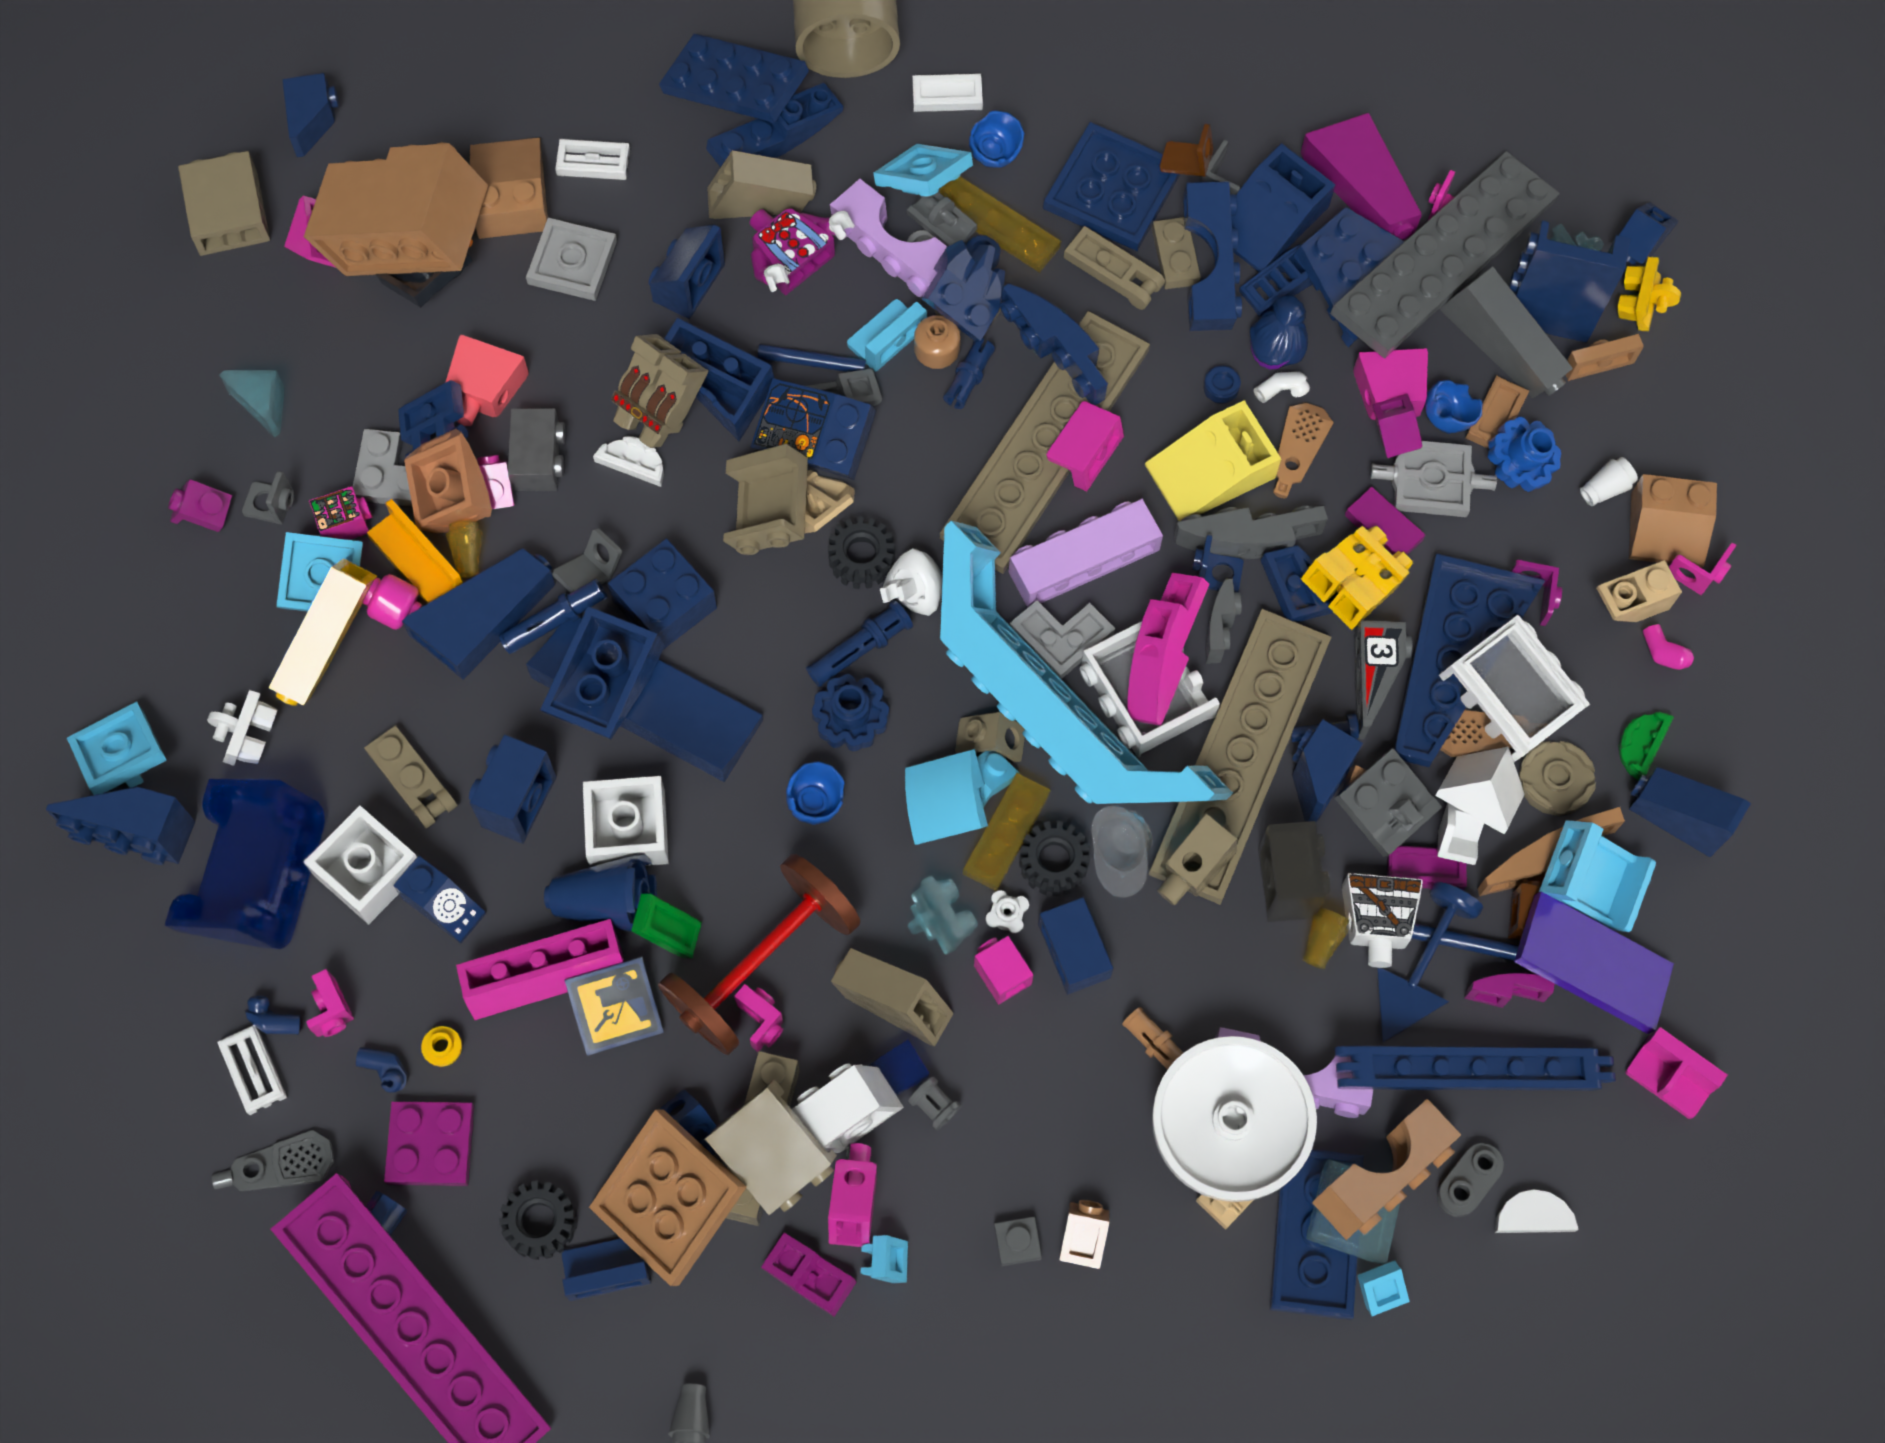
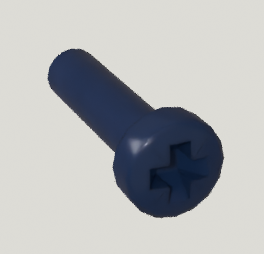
(1348, 726)

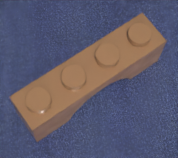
(1359, 1194)

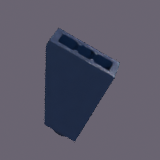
(1688, 809)

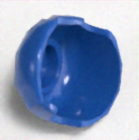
(996, 139)
(1451, 407)
(815, 793)

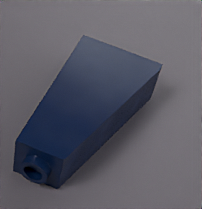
(468, 619)

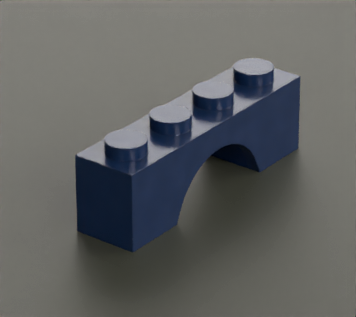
(1208, 214)

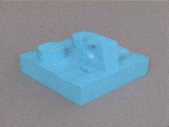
(923, 169)
(307, 564)
(116, 750)

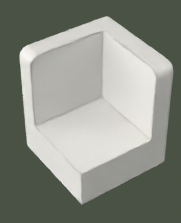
(1459, 836)

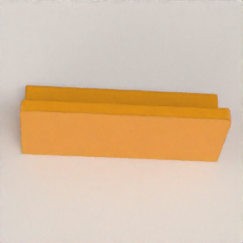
(413, 554)

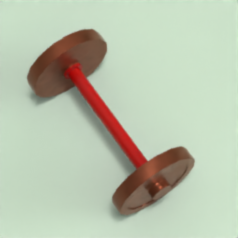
(818, 896)

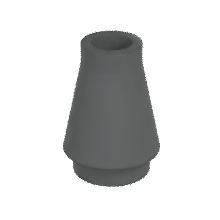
(690, 1417)

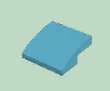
(944, 797)

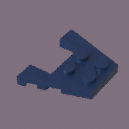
(1343, 256)

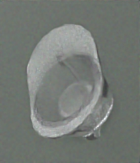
(1121, 850)

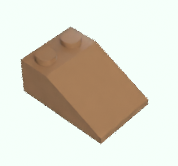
(515, 188)

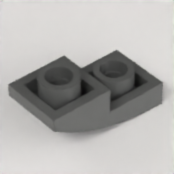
(1222, 618)

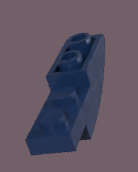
(799, 120)
(1054, 332)

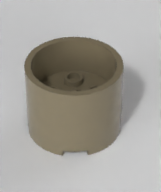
(846, 35)

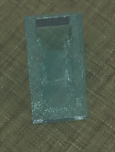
(259, 393)

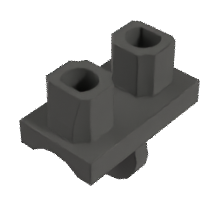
(942, 219)

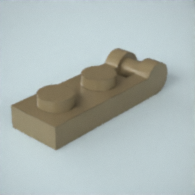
(1114, 267)
(410, 776)

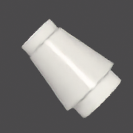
(1609, 481)

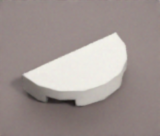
(632, 458)
(1535, 1212)

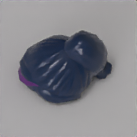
(1280, 334)

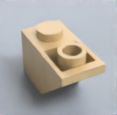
(1640, 593)

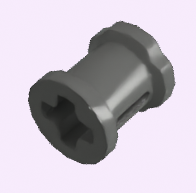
(921, 1099)

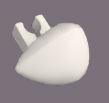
(914, 582)

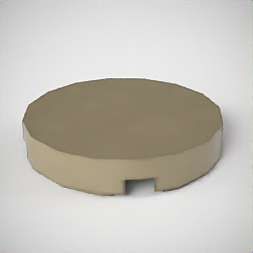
(1557, 778)

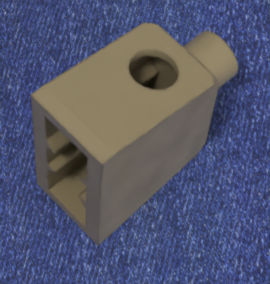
(1206, 846)

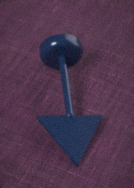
(1403, 1000)

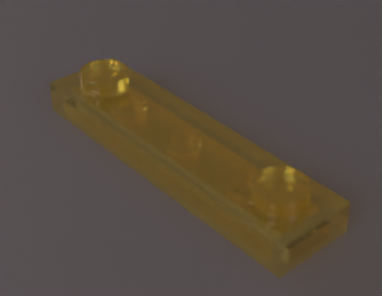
(1003, 224)

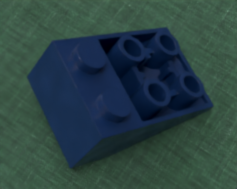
(1278, 206)
(127, 822)

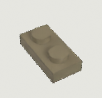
(1175, 253)

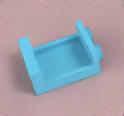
(1597, 876)

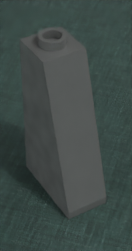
(1507, 333)

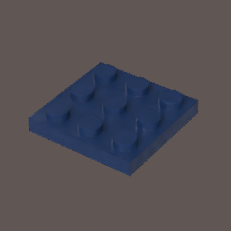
(1111, 187)

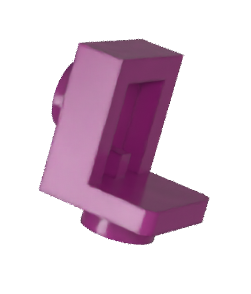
(199, 505)

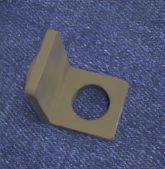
(988, 734)

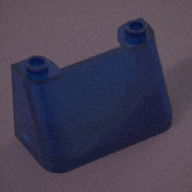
(255, 864)

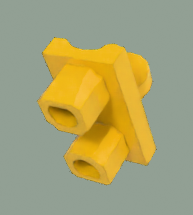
(1647, 281)

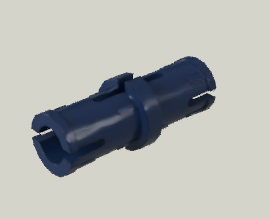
(969, 373)

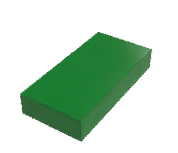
(666, 926)

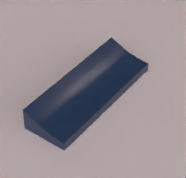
(671, 711)

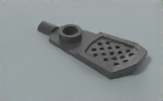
(273, 1166)

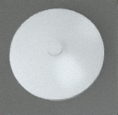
(1234, 1119)

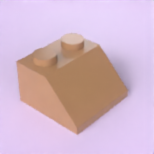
(1671, 519)

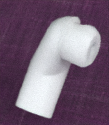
(1282, 381)

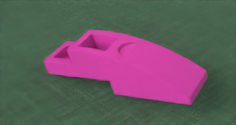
(1159, 646)

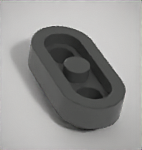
(1471, 1179)

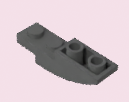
(1245, 538)

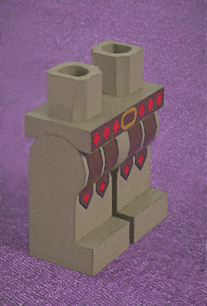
(657, 389)

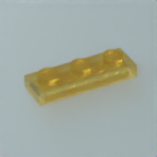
(1006, 832)

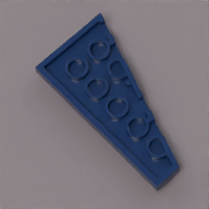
(1459, 612)

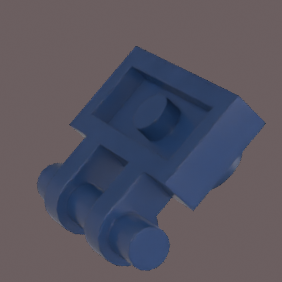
(431, 414)

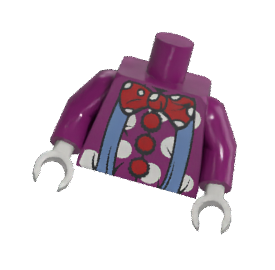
(793, 246)

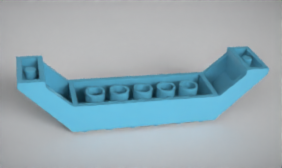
(1038, 696)

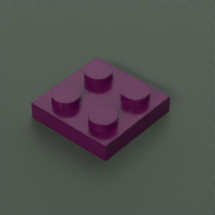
(429, 1143)

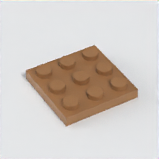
(667, 1197)

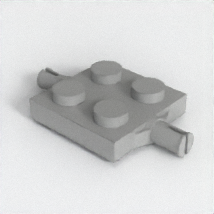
(1434, 479)

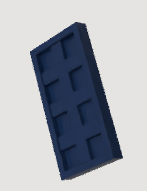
(734, 77)

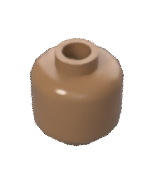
(936, 342)

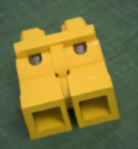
(1360, 574)

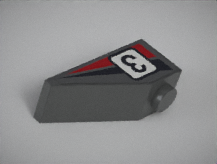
(1379, 655)

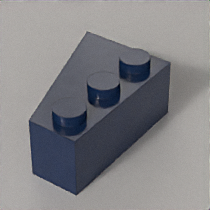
(735, 379)

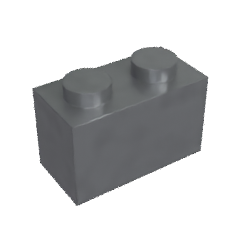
(534, 450)

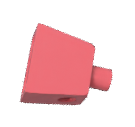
(486, 377)

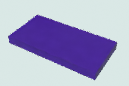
(1594, 962)

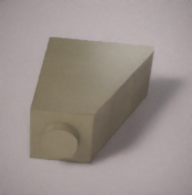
(759, 182)
(893, 995)

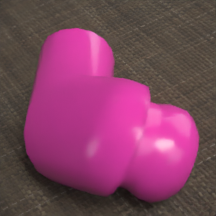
(1664, 652)

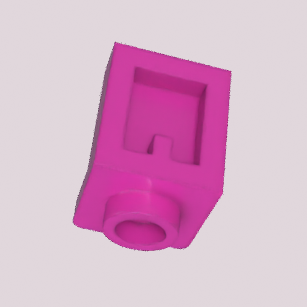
(329, 998)

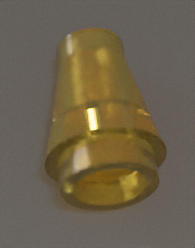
(465, 546)
(1325, 936)

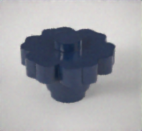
(850, 712)

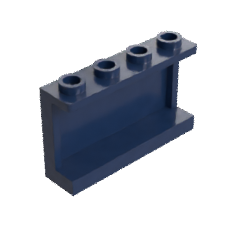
(1566, 283)

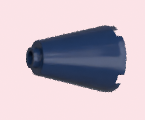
(602, 892)

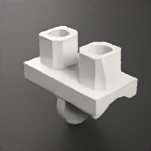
(242, 746)

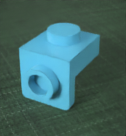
(996, 774)

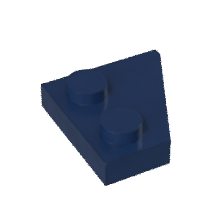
(1295, 598)

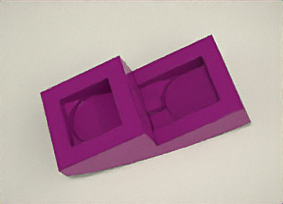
(1499, 989)
(808, 1274)

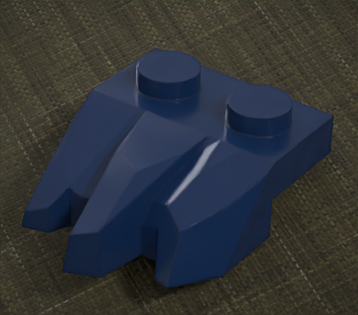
(967, 288)

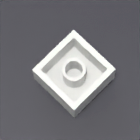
(625, 820)
(361, 864)
(847, 1106)

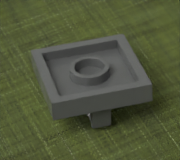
(1388, 802)

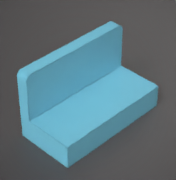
(886, 333)

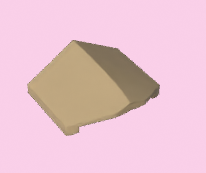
(825, 500)

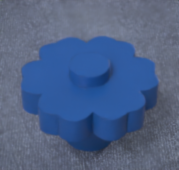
(1524, 454)

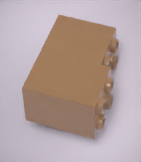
(398, 212)

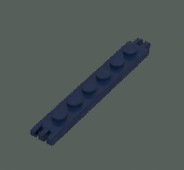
(1473, 1068)

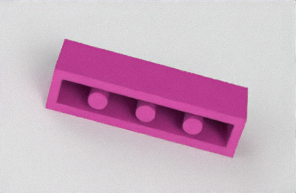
(536, 969)

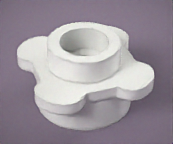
(1010, 922)

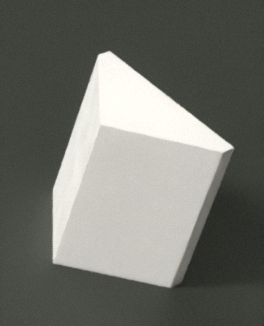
(1484, 787)

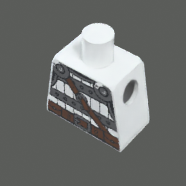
(1380, 913)

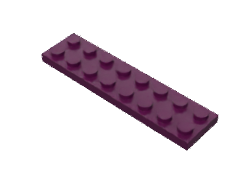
(405, 1320)

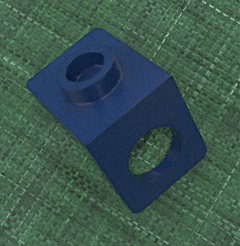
(1206, 561)
(692, 1118)

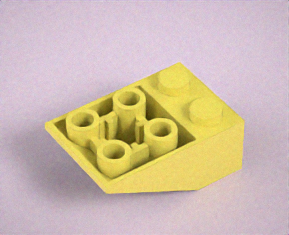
(1215, 462)

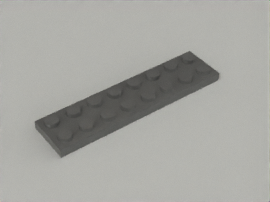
(1444, 254)

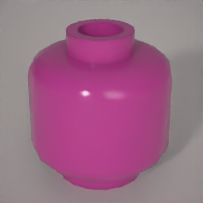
(391, 601)

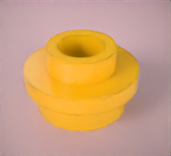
(447, 1056)

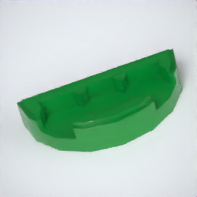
(1641, 742)

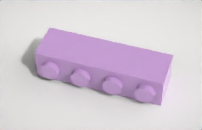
(1085, 552)

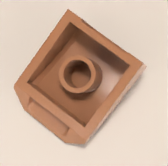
(446, 483)

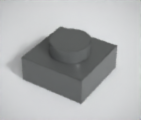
(1017, 1241)

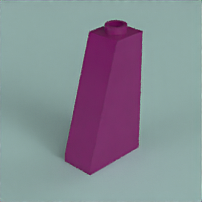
(1363, 173)

